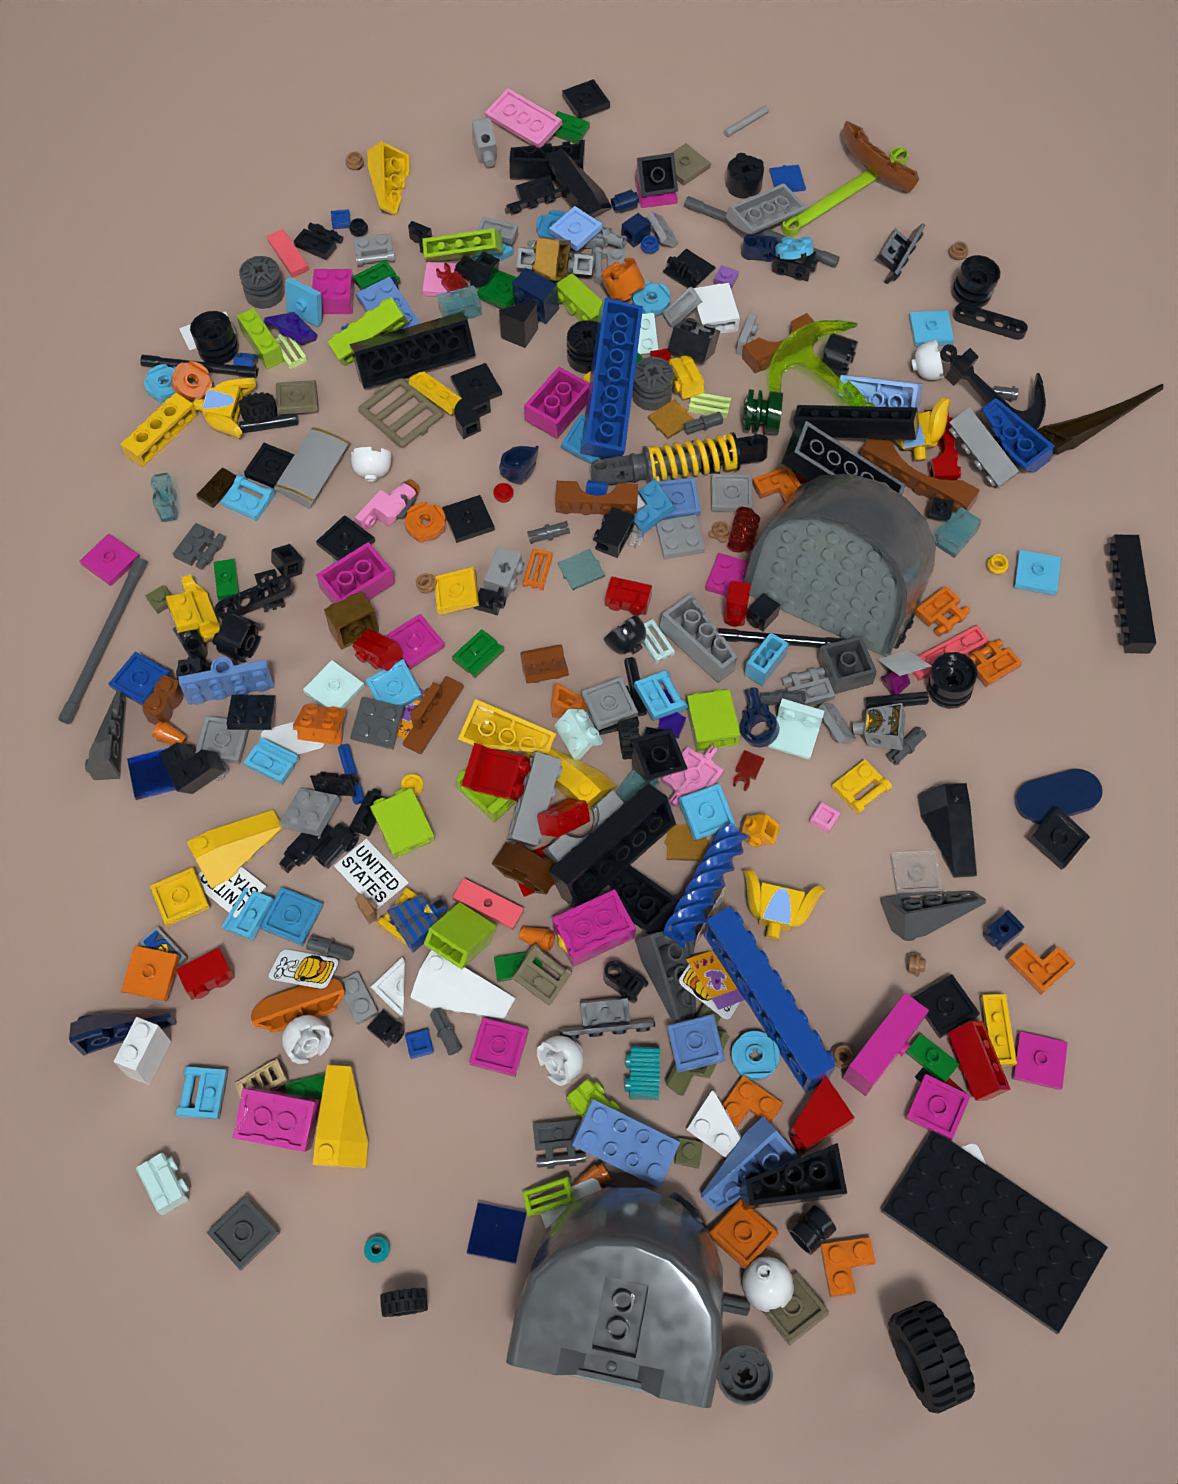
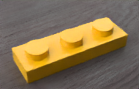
(435, 391)
(999, 1027)

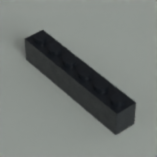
(861, 421)
(1131, 594)

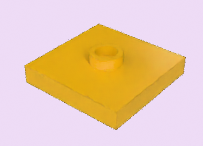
(456, 591)
(179, 897)

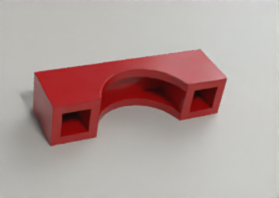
(945, 465)

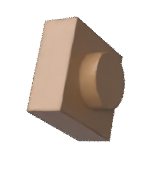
(367, 908)

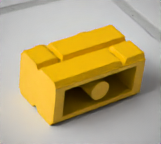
(687, 377)

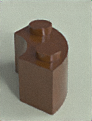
(525, 867)

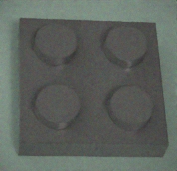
(377, 723)
(243, 1233)

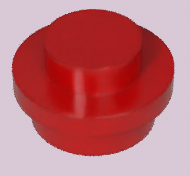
(503, 492)

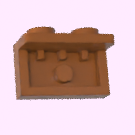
(544, 664)

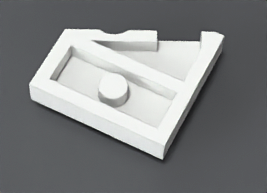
(715, 1126)

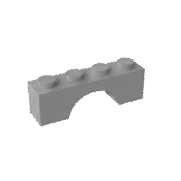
(578, 262)
(601, 810)

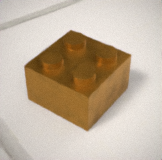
(551, 257)
(350, 619)

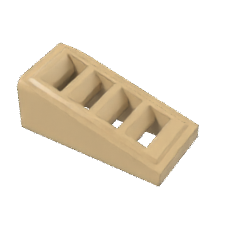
(273, 1066)

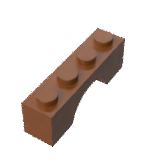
(759, 352)
(573, 499)

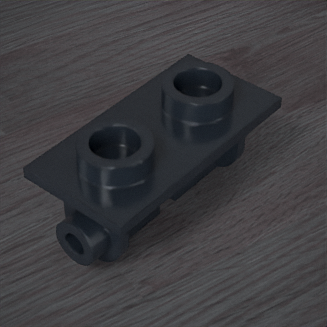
(331, 784)
(364, 820)

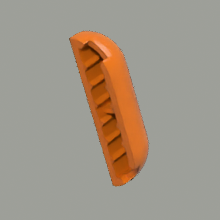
(280, 1009)

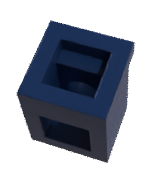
(1009, 924)

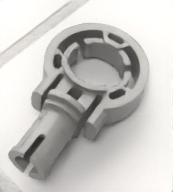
(605, 238)

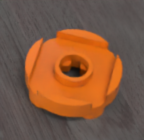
(183, 387)
(429, 531)

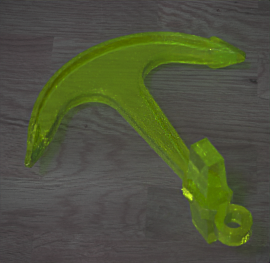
(798, 351)

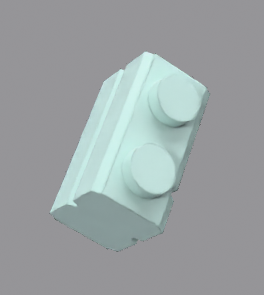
(162, 1183)

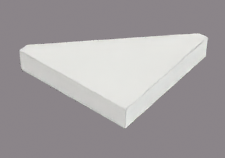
(391, 987)

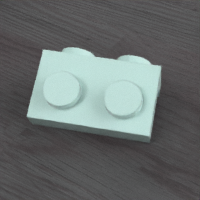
(577, 732)

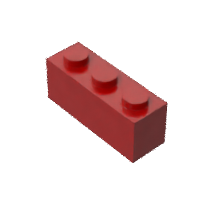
(978, 1061)

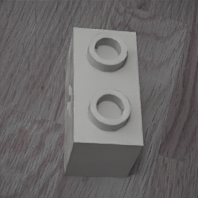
(504, 571)

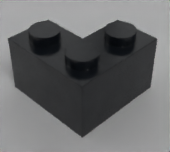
(190, 769)

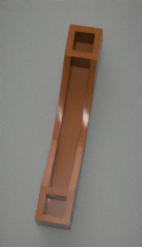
(883, 455)

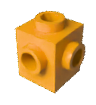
(761, 830)

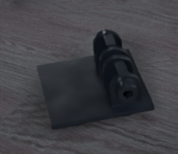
(688, 268)

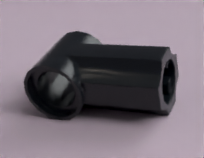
(192, 643)
(340, 840)

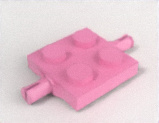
(699, 775)

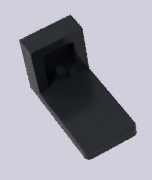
(795, 269)

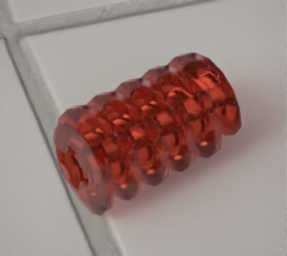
(743, 530)

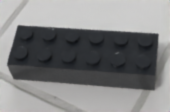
(412, 349)
(818, 454)
(613, 846)

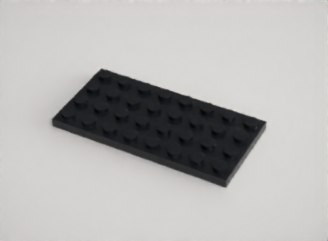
(995, 1231)

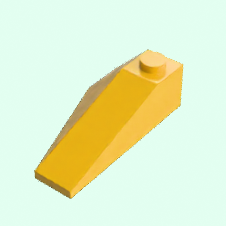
(388, 172)
(580, 780)
(228, 847)
(340, 1125)

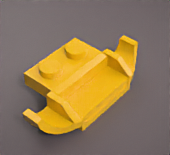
(193, 610)

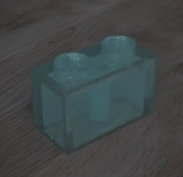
(460, 300)
(957, 532)

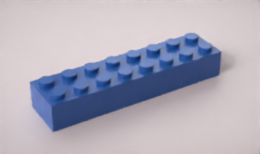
(611, 379)
(769, 999)

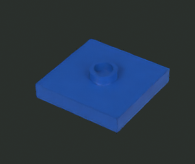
(138, 678)

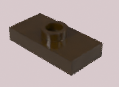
(216, 487)

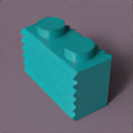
(644, 1073)

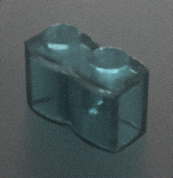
(164, 497)

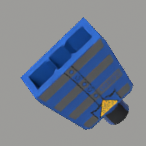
(415, 918)

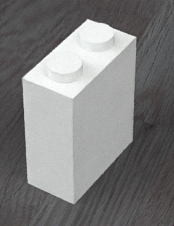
(717, 308)
(142, 1051)

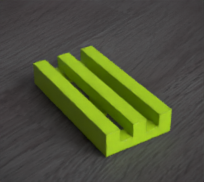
(537, 1211)

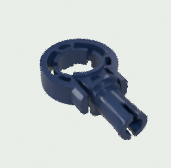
(756, 716)

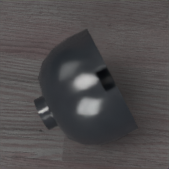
(627, 636)

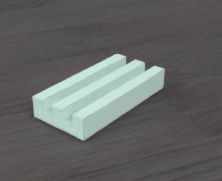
(662, 654)

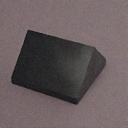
(656, 174)
(519, 323)
(657, 755)

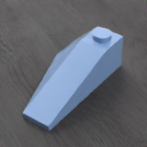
(886, 391)

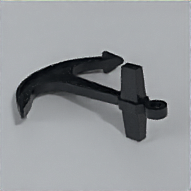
(962, 368)

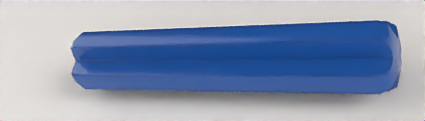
(349, 768)

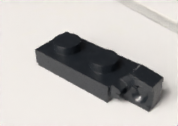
(303, 848)

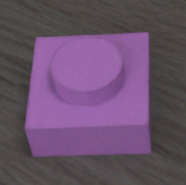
(726, 275)

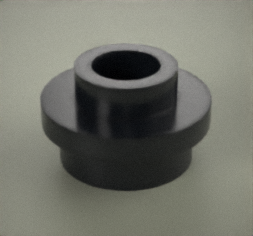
(358, 227)

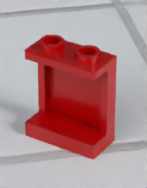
(496, 773)

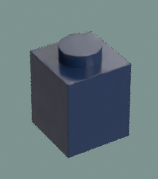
(636, 229)

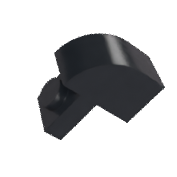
(480, 270)
(468, 415)

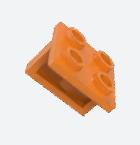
(320, 724)

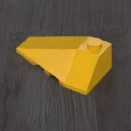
(504, 731)

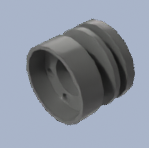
(261, 282)
(652, 383)
(759, 1369)

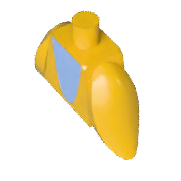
(222, 405)
(930, 430)
(779, 906)

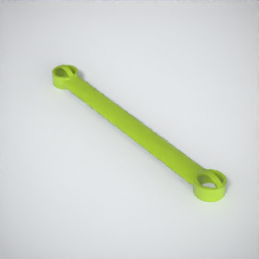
(837, 196)

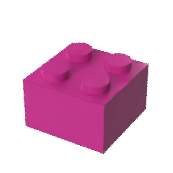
(336, 290)

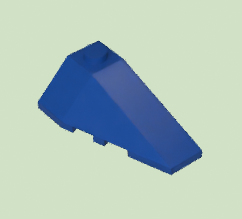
(1018, 438)

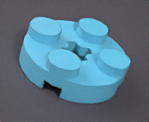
(793, 248)
(659, 292)
(154, 382)
(755, 1069)

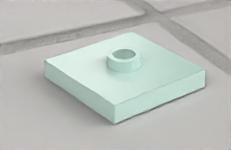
(333, 686)

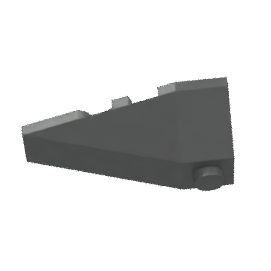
(106, 750)
(925, 914)
(665, 964)

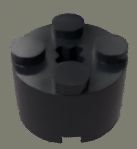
(744, 176)
(839, 354)
(237, 637)

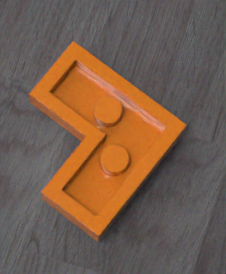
(779, 480)
(1040, 972)
(750, 1097)
(840, 1258)

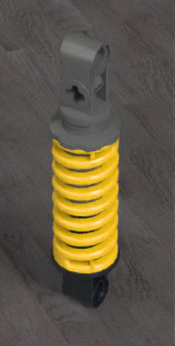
(682, 458)

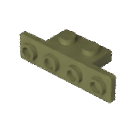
(679, 1081)

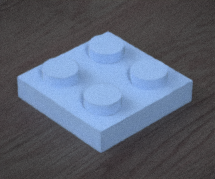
(576, 227)

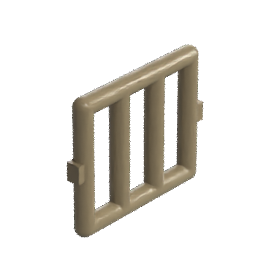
(390, 431)

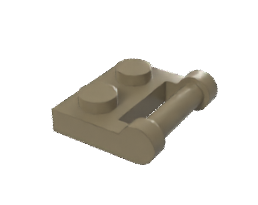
(536, 979)

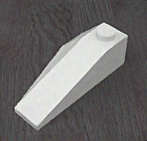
(450, 988)

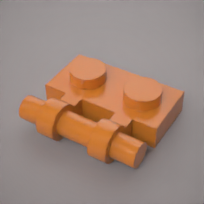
(939, 605)
(997, 666)

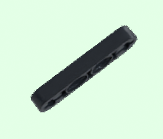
(989, 323)
(253, 594)

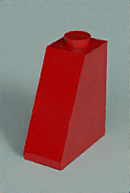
(821, 1117)

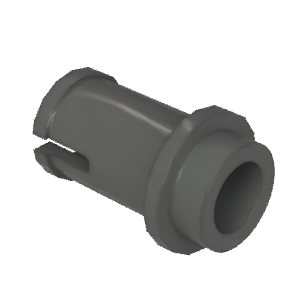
(1007, 392)

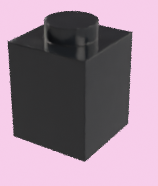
(763, 612)

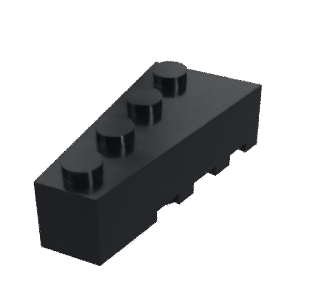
(531, 163)
(799, 1181)

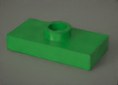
(226, 578)
(507, 965)
(932, 1058)

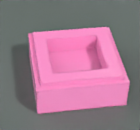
(824, 817)

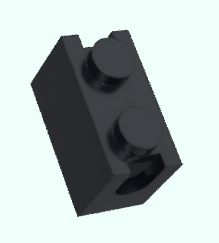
(614, 532)

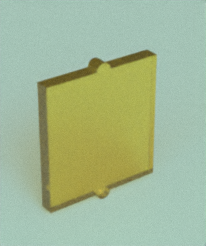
(670, 418)
(682, 845)

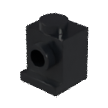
(287, 560)

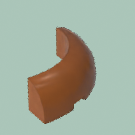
(876, 160)

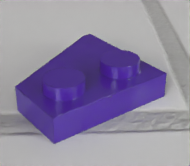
(292, 326)

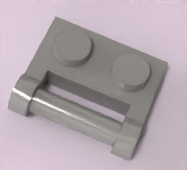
(373, 249)
(611, 255)

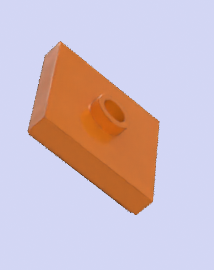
(150, 973)
(743, 1234)

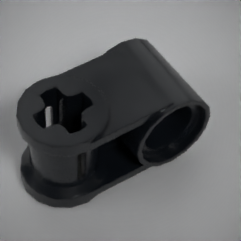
(625, 981)

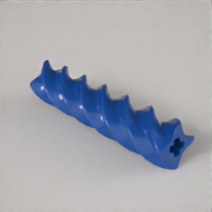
(706, 880)

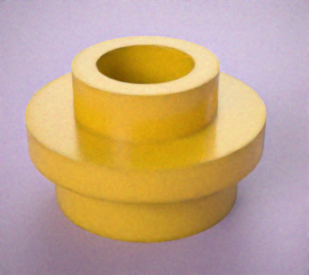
(998, 559)

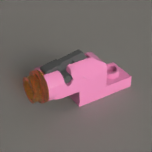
(389, 507)

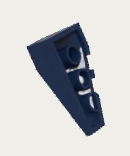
(103, 1031)

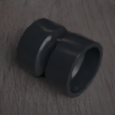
(812, 1230)

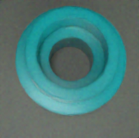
(382, 1255)

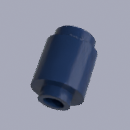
(625, 201)

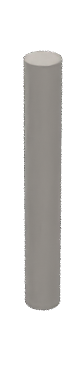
(744, 122)

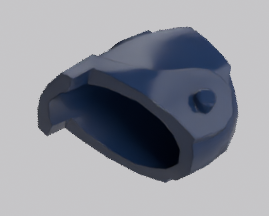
(518, 463)

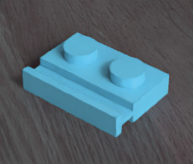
(271, 760)
(250, 917)

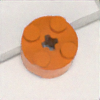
(623, 279)

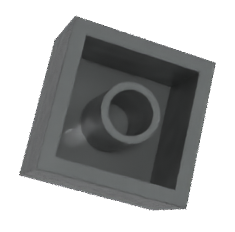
(847, 664)

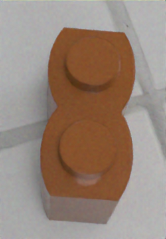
(163, 701)

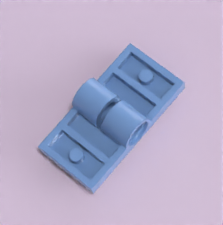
(384, 289)
(226, 680)
(625, 1143)

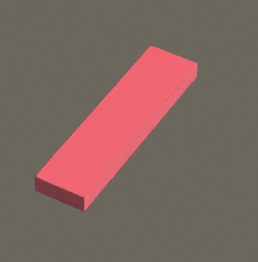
(962, 643)

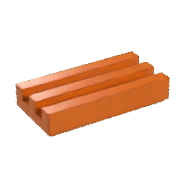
(526, 582)

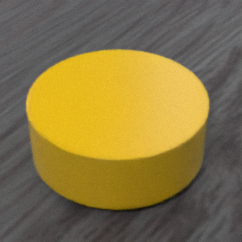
(413, 781)

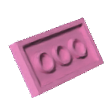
(523, 118)

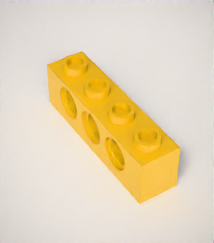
(158, 430)

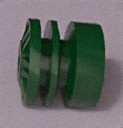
(763, 411)

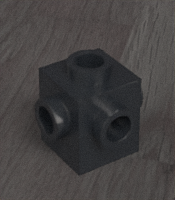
(191, 666)

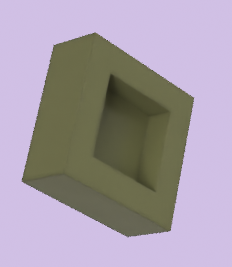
(158, 599)
(689, 1153)

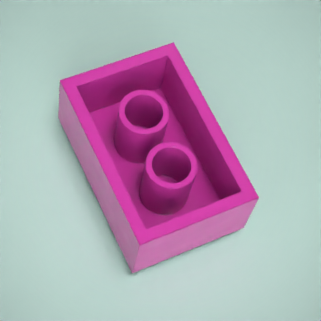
(557, 402)
(354, 573)

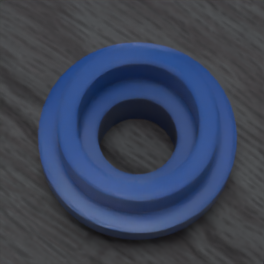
(649, 244)

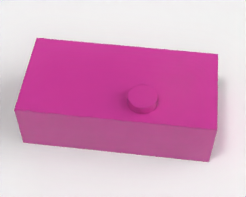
(885, 1044)

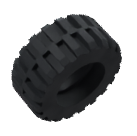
(931, 1356)

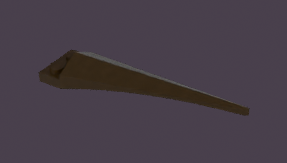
(1073, 432)

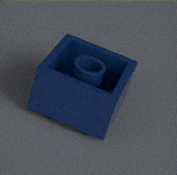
(531, 287)

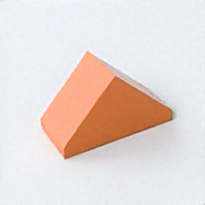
(565, 699)

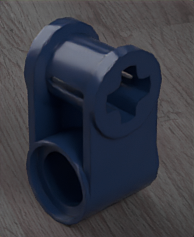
(757, 247)

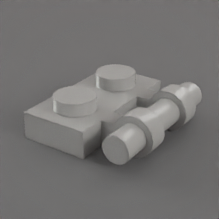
(816, 691)

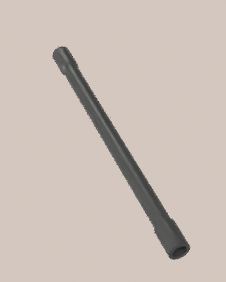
(699, 206)
(71, 706)

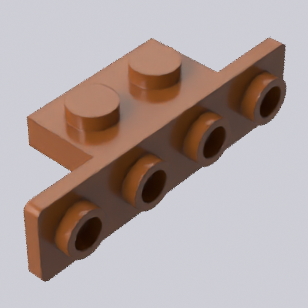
(431, 712)

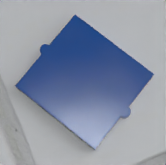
(789, 175)

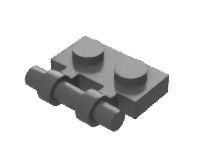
(195, 542)
(556, 1136)

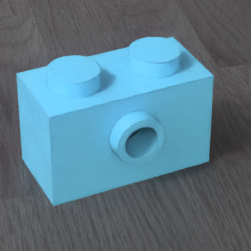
(766, 659)

